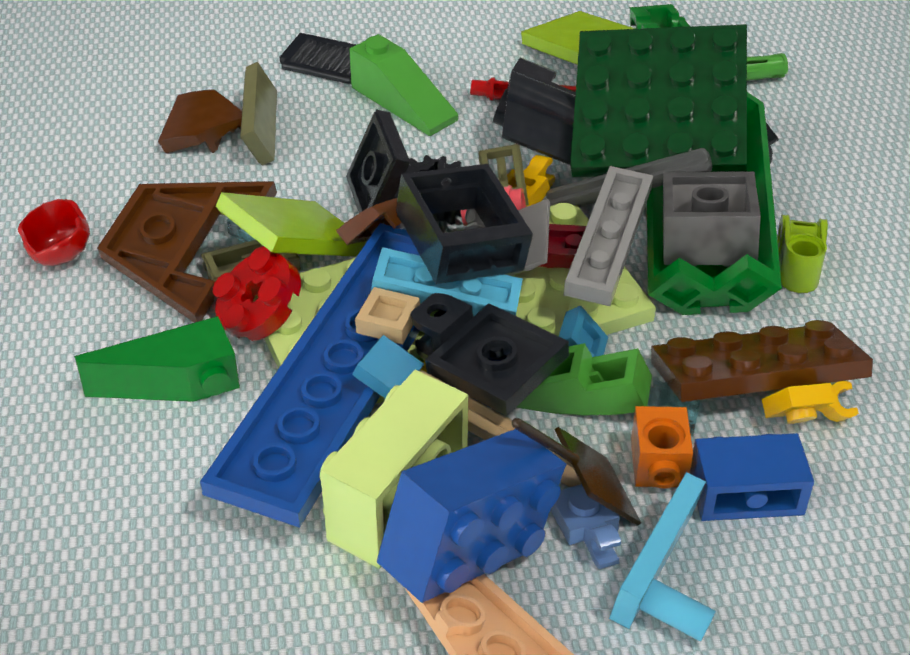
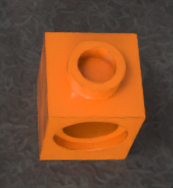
(660, 446)

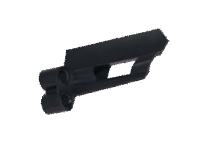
(537, 111)

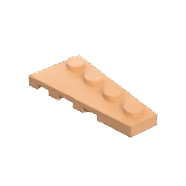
(486, 622)

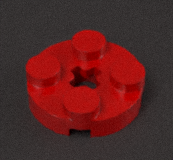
(261, 274)

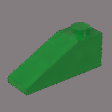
(166, 366)

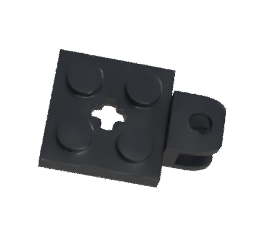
(459, 349)

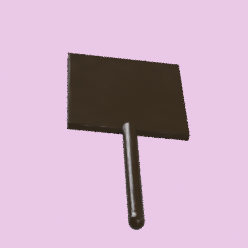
(590, 466)

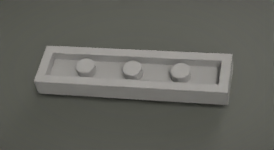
(608, 236)

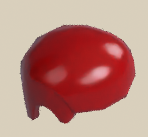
(54, 232)

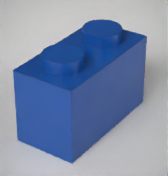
(752, 476)

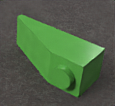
(399, 85)

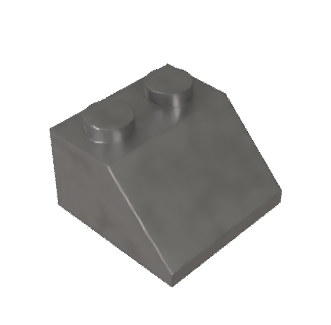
(710, 217)

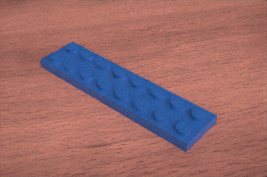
(308, 404)

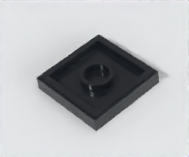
(377, 163)

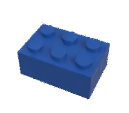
(469, 513)

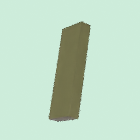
(259, 114)

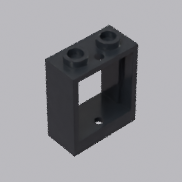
(470, 253)

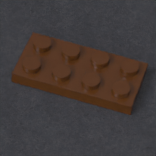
(759, 361)

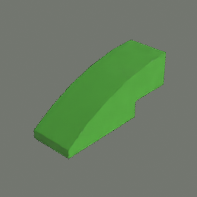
(593, 384)

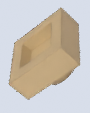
(387, 315)

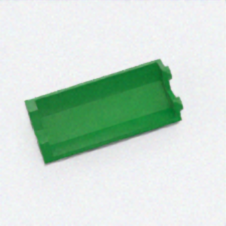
(745, 281)

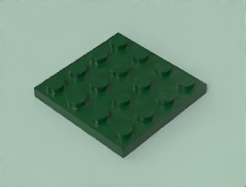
(660, 96)

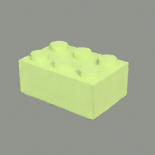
(360, 480)

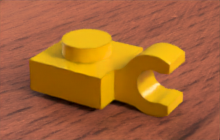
(536, 178)
(802, 402)

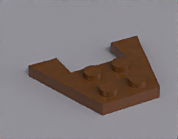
(162, 233)

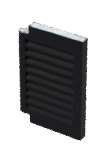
(318, 58)

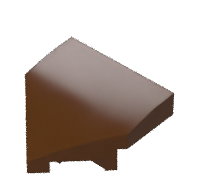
(199, 119)
(364, 224)

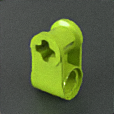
(801, 253)

